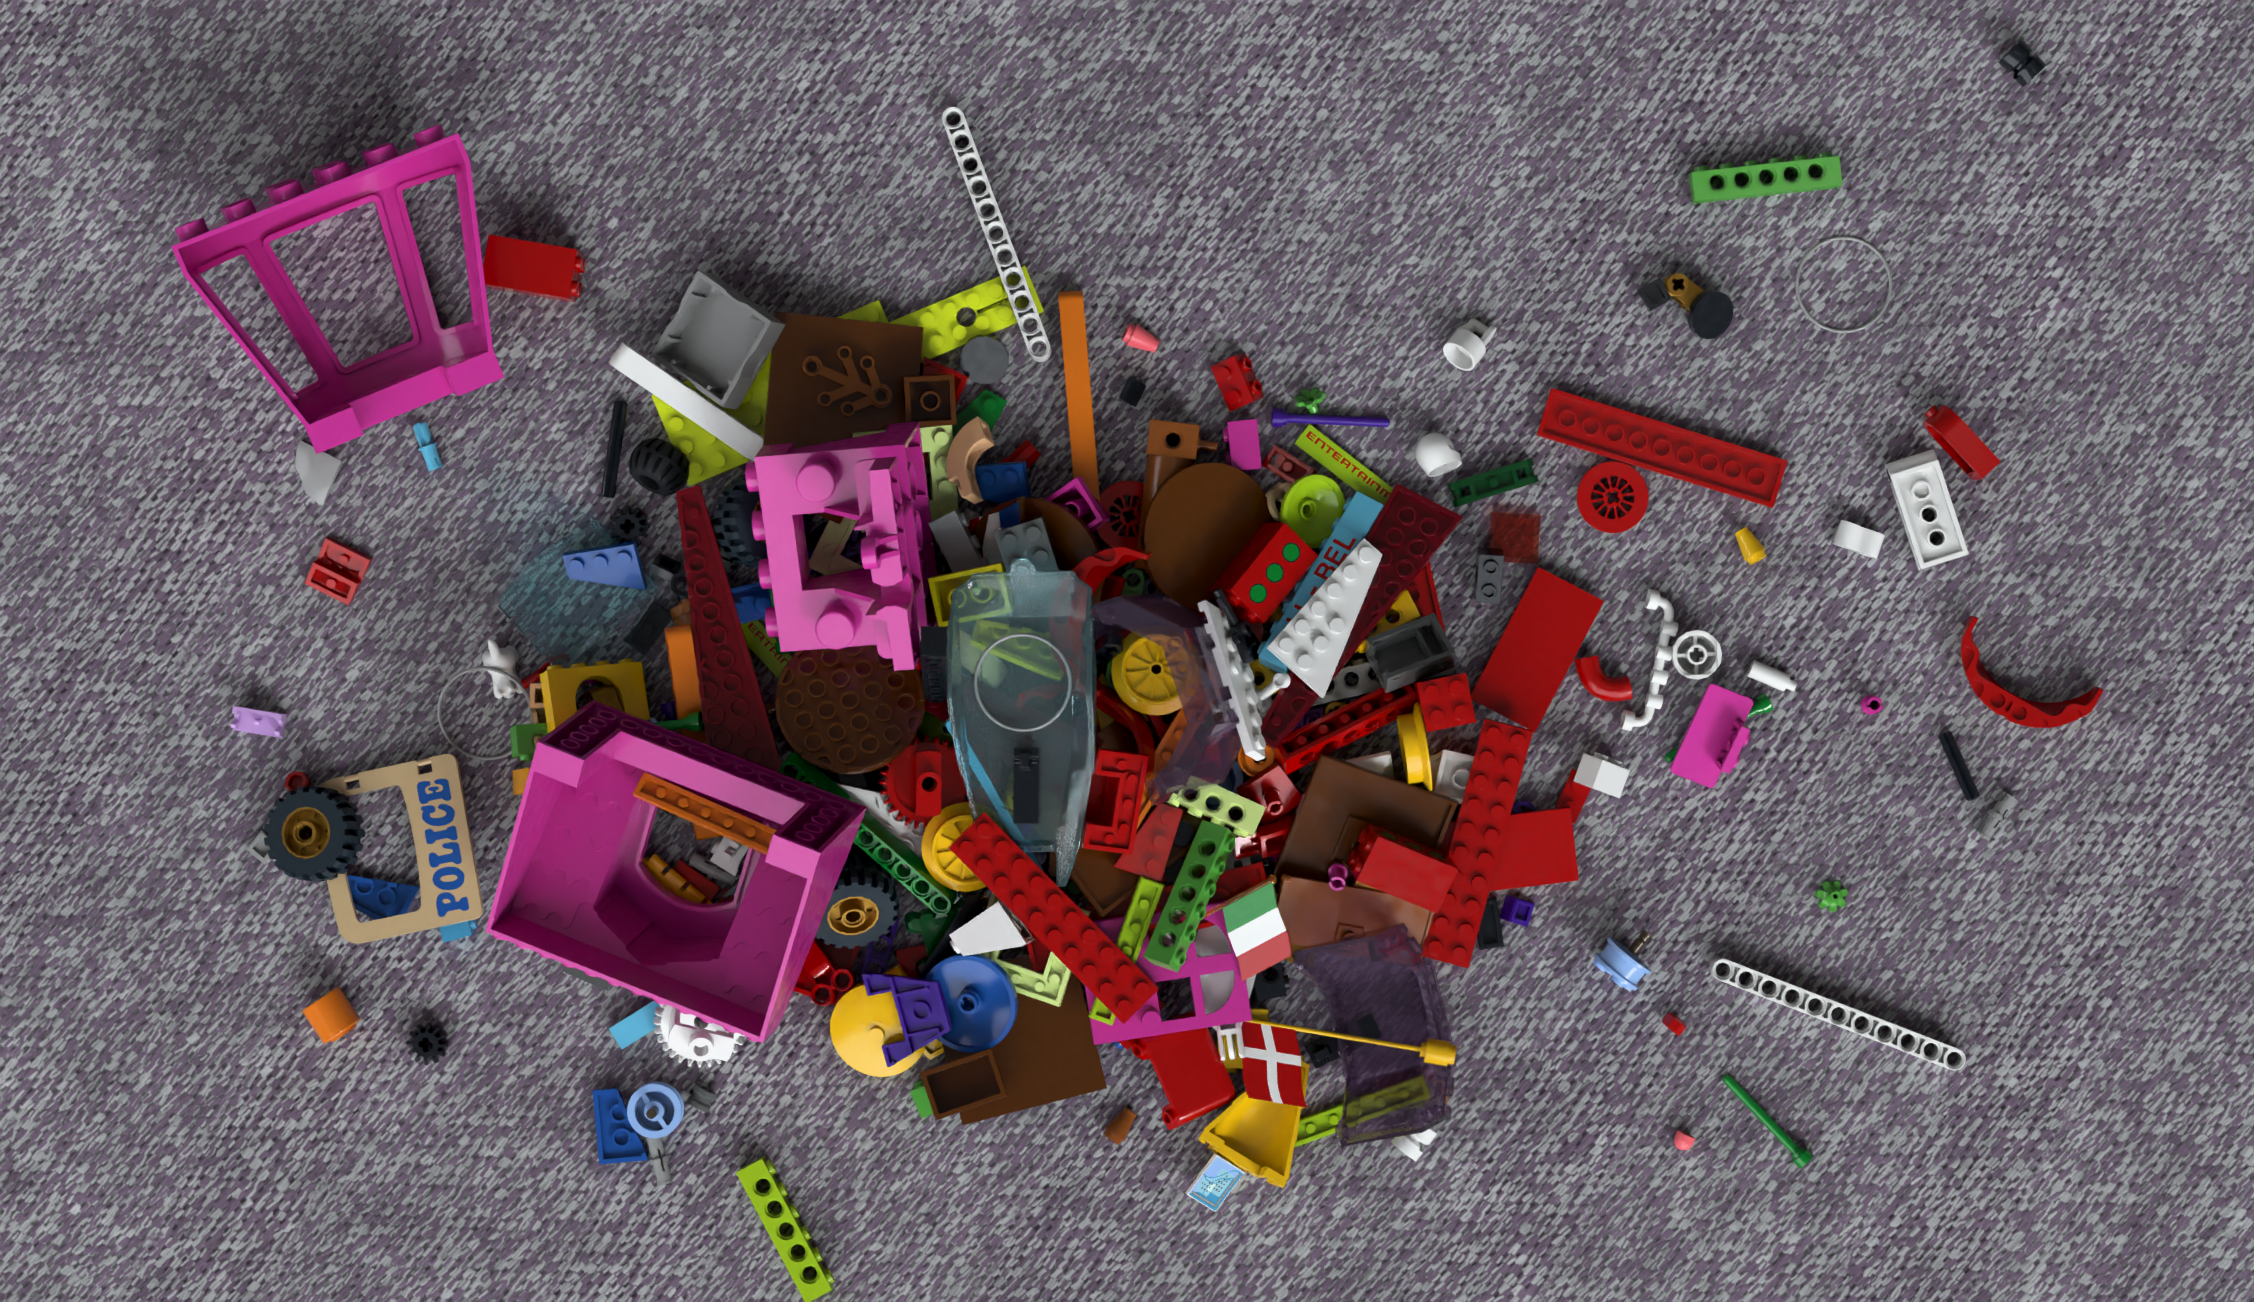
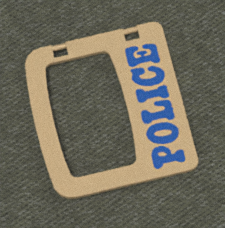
(442, 848)

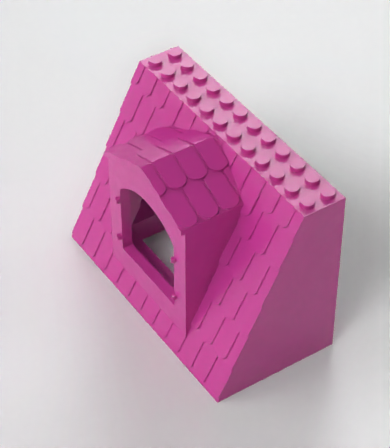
(586, 898)

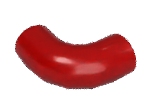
(1599, 684)

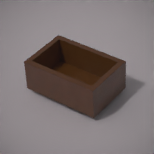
(963, 1084)

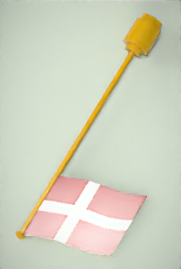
(1274, 1059)

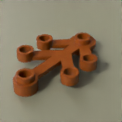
(852, 382)

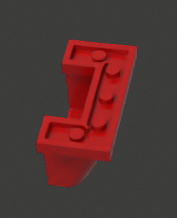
(1114, 801)

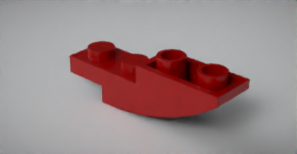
(1266, 839)

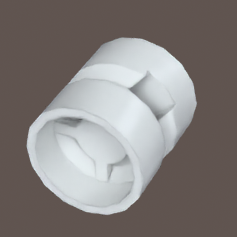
(1413, 1144)

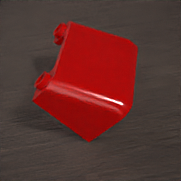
(1188, 1072)

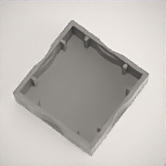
(718, 340)

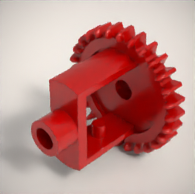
(906, 778)

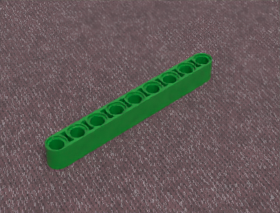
(880, 839)

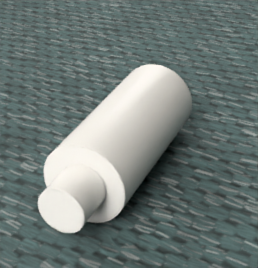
(1771, 676)

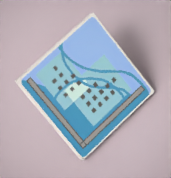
(1214, 1182)

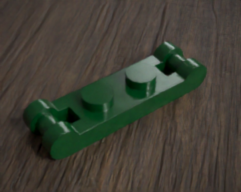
(1493, 482)

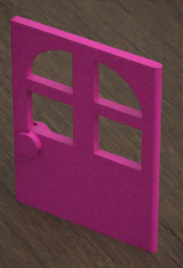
(1147, 1019)

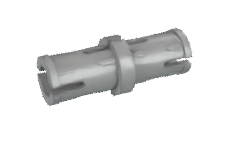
(1996, 816)
(712, 870)
(659, 1161)

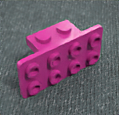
(1713, 736)

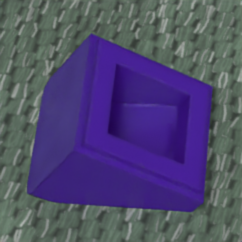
(1517, 910)

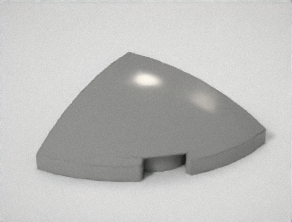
(316, 471)

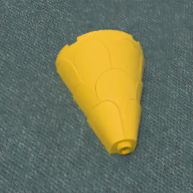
(1257, 1135)

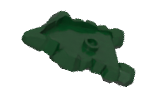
(933, 927)

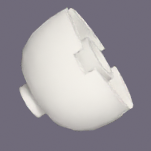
(1696, 654)

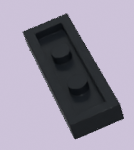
(1026, 786)
(1325, 1049)

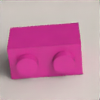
(1243, 445)

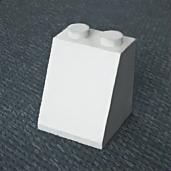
(991, 931)

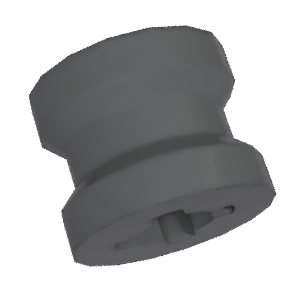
(701, 1098)

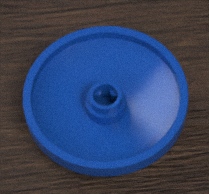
(978, 1000)

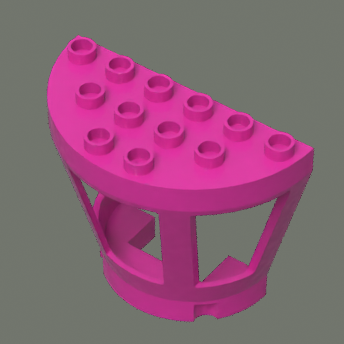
(391, 381)

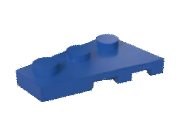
(1002, 481)
(608, 565)
(381, 897)
(615, 1136)

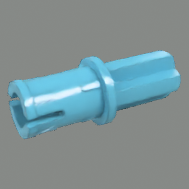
(427, 446)

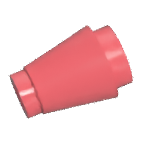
(1139, 338)

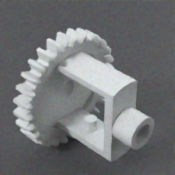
(693, 1037)

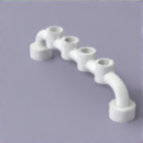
(1658, 675)

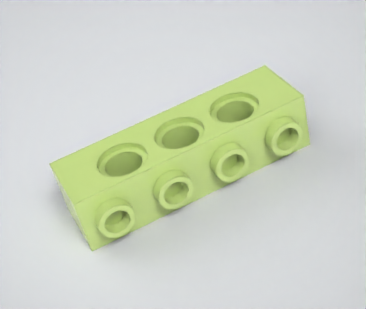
(1228, 800)

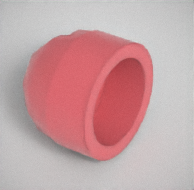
(1683, 1140)

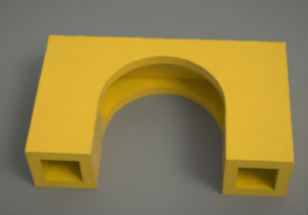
(561, 684)

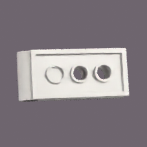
(1920, 486)

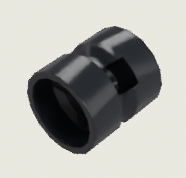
(2022, 63)

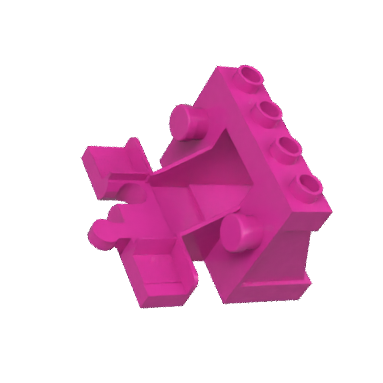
(885, 489)

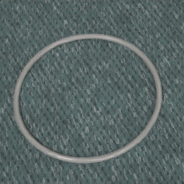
(1843, 330)
(1068, 673)
(440, 701)

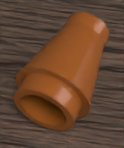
(1119, 1127)

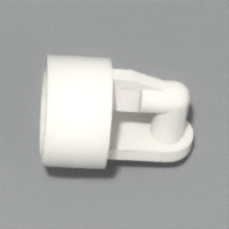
(1466, 348)

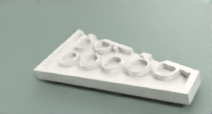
(1320, 630)
(1238, 678)

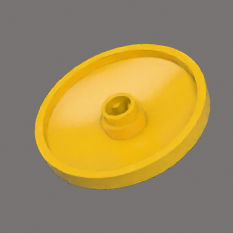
(862, 1026)

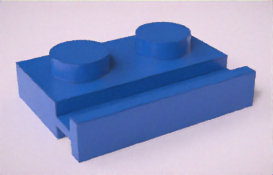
(751, 602)

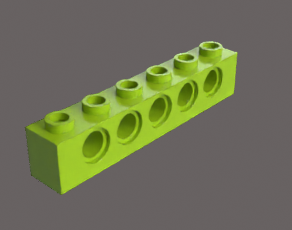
(808, 1287)

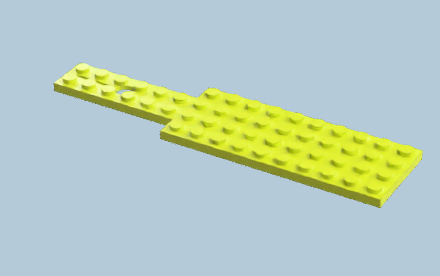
(941, 334)

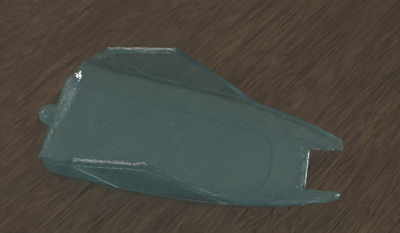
(1024, 687)

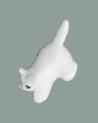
(505, 660)

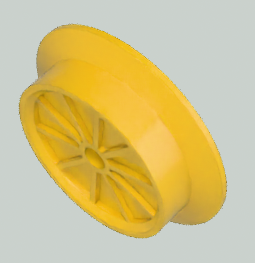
(1138, 684)
(1414, 747)
(939, 859)

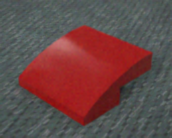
(338, 570)

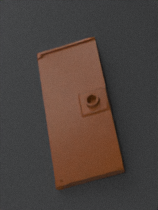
(1321, 914)

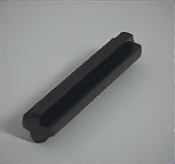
(1958, 765)

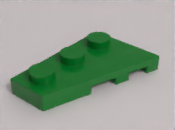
(985, 406)

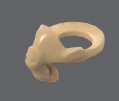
(1277, 494)

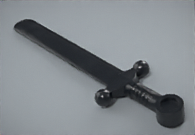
(972, 901)

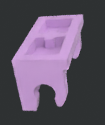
(258, 721)

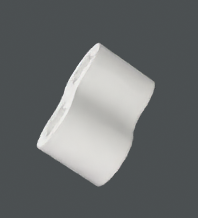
(1858, 539)

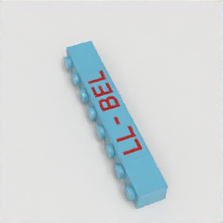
(1346, 535)

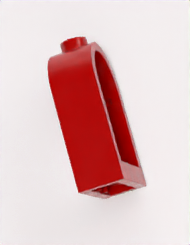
(1960, 442)

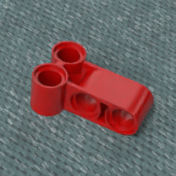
(825, 974)

